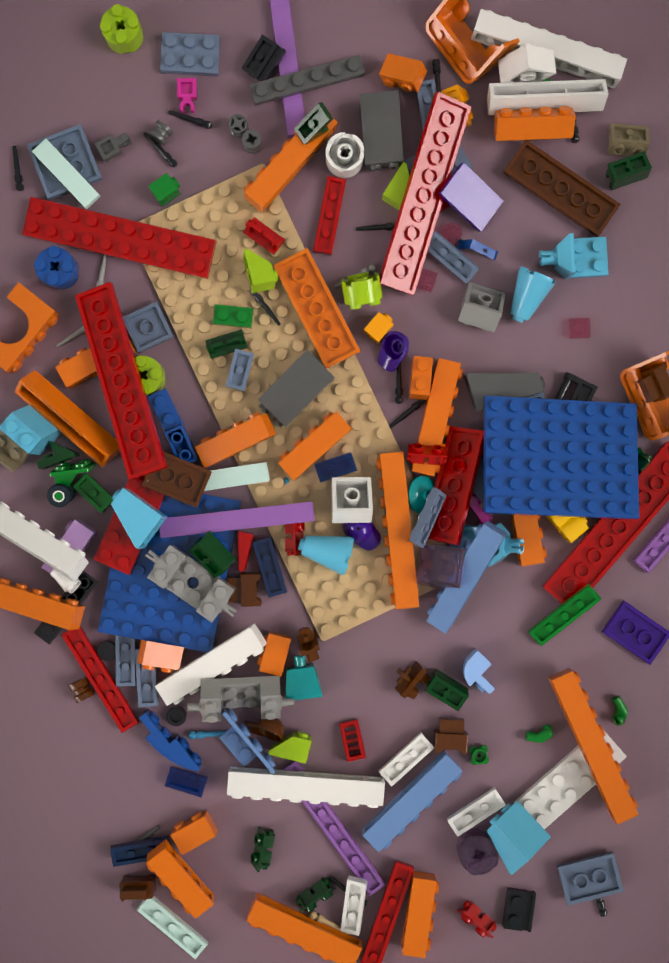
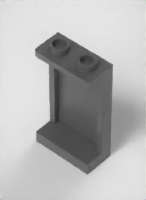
(381, 130)
(295, 389)

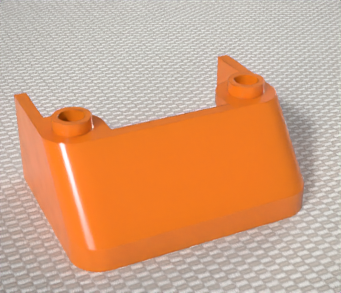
(453, 39)
(653, 415)

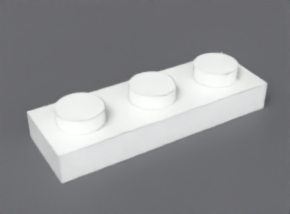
(406, 759)
(476, 811)
(353, 905)

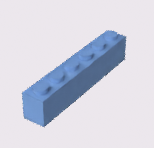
(476, 561)
(411, 801)

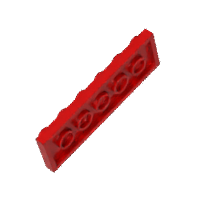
(457, 482)
(116, 546)

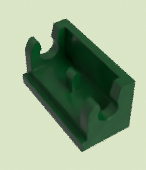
(628, 170)
(212, 554)
(447, 690)

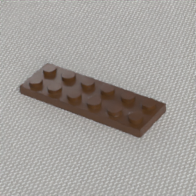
(561, 188)

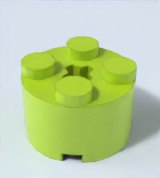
(121, 29)
(362, 290)
(154, 372)

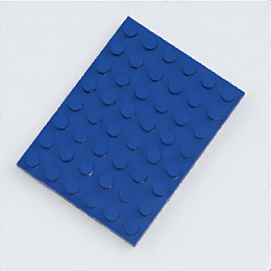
(560, 458)
(144, 610)

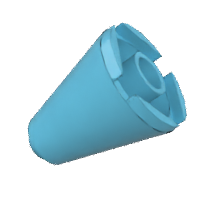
(529, 293)
(328, 551)

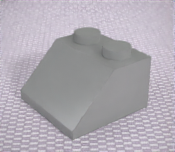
(482, 307)

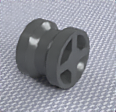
(240, 122)
(160, 132)
(252, 146)

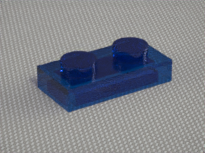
(335, 467)
(186, 781)

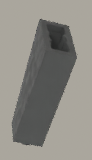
(503, 385)

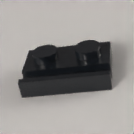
(263, 59)
(519, 909)

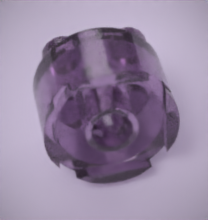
(480, 862)

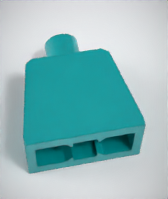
(302, 680)

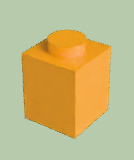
(379, 327)

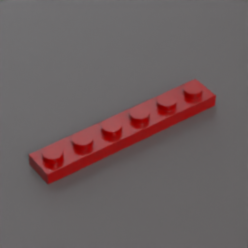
(100, 679)
(387, 912)

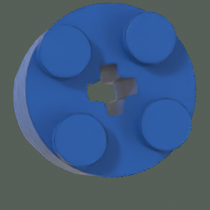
(49, 260)

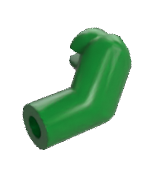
(620, 712)
(544, 735)

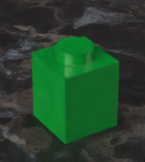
(165, 189)

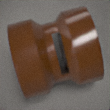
(81, 690)

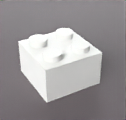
(527, 64)
(351, 500)

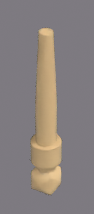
(321, 919)

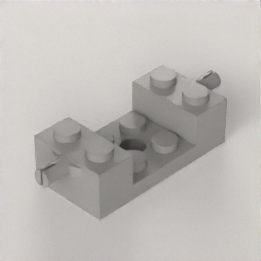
(173, 572)
(225, 694)

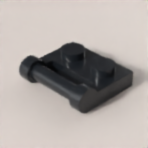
(582, 392)

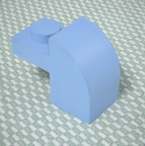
(473, 668)

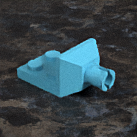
(578, 257)
(508, 545)

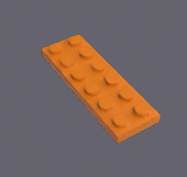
(316, 308)

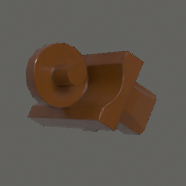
(308, 643)
(410, 678)

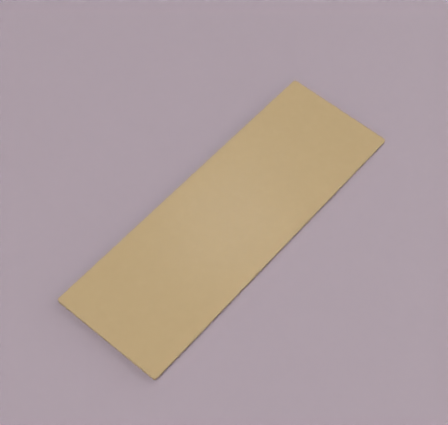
(220, 214)

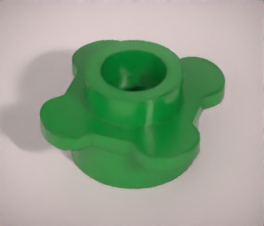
(483, 759)

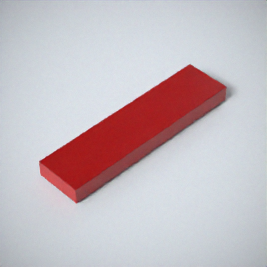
(329, 215)

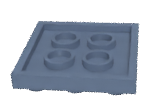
(76, 150)

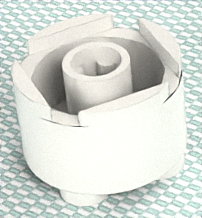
(348, 145)

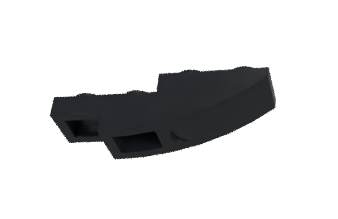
(49, 632)

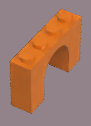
(40, 319)

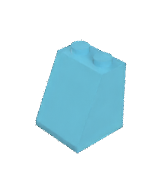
(30, 430)
(137, 516)
(516, 836)

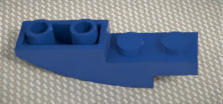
(173, 425)
(174, 749)

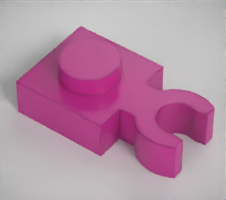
(187, 92)

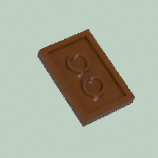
(180, 480)

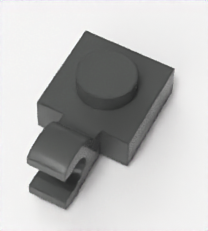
(110, 147)

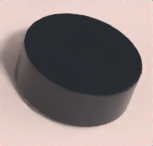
(106, 651)
(176, 716)

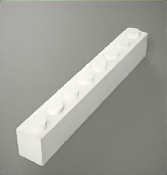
(569, 55)
(306, 786)

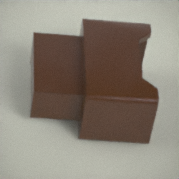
(655, 383)
(246, 589)
(451, 735)
(137, 887)

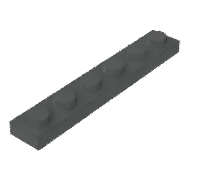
(306, 80)

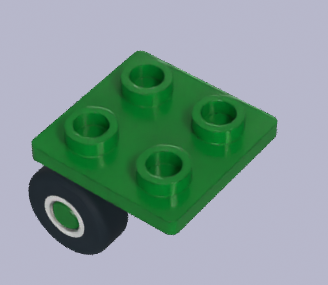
(62, 491)

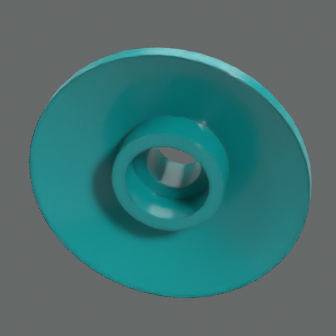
(418, 492)

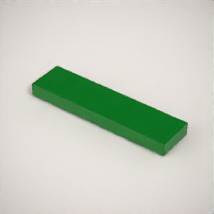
(564, 614)

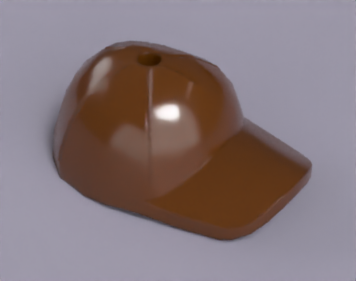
(267, 728)

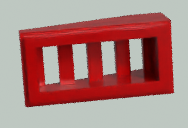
(244, 547)
(362, 755)

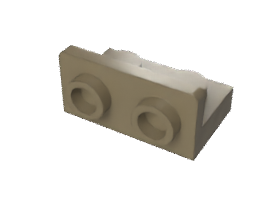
(628, 139)
(11, 454)

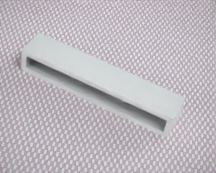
(577, 94)
(41, 543)
(211, 664)

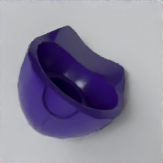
(393, 350)
(366, 537)

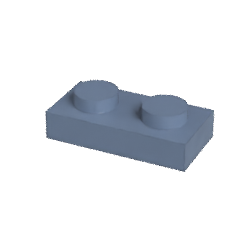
(240, 369)

